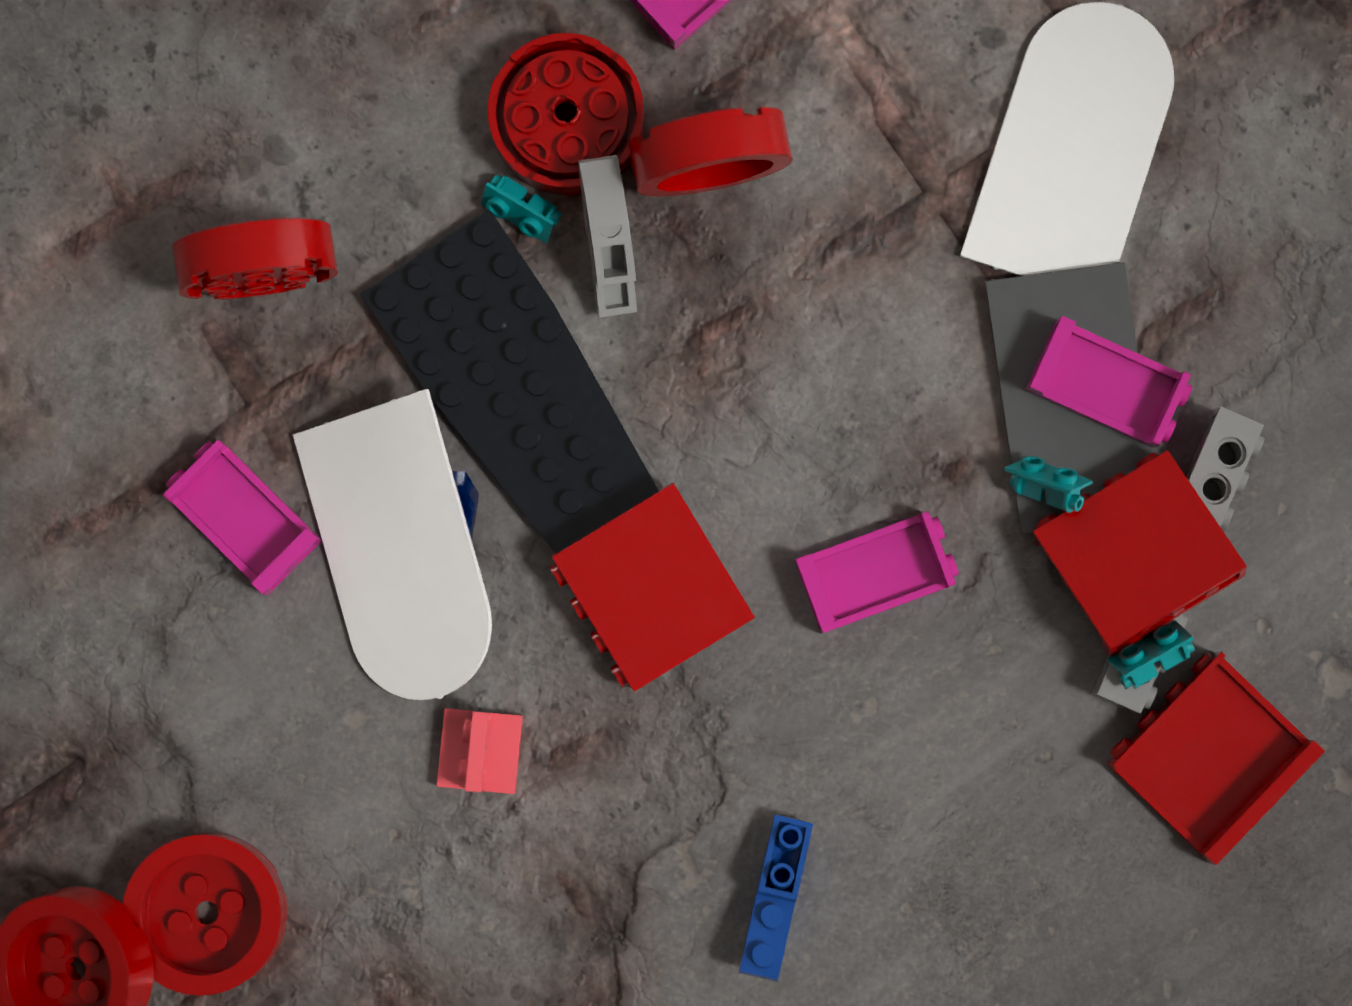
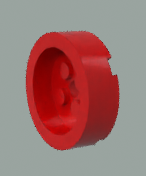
(535, 82)
(710, 152)
(254, 258)
(250, 905)
(72, 922)

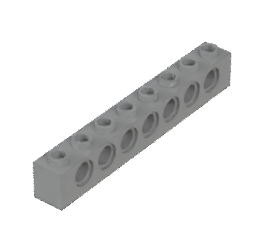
(1245, 439)

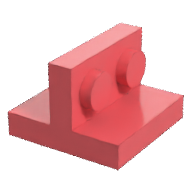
(479, 751)

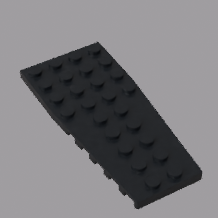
(512, 380)

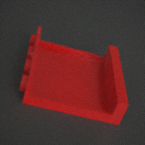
(1140, 552)
(651, 588)
(1213, 757)

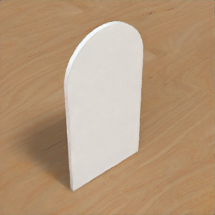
(1074, 144)
(398, 546)

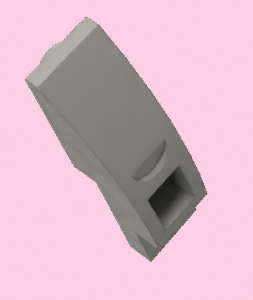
(608, 235)

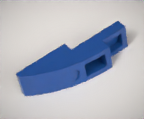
(775, 898)

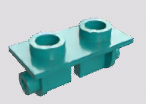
(505, 201)
(1033, 477)
(1136, 661)

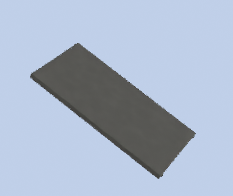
(1021, 321)

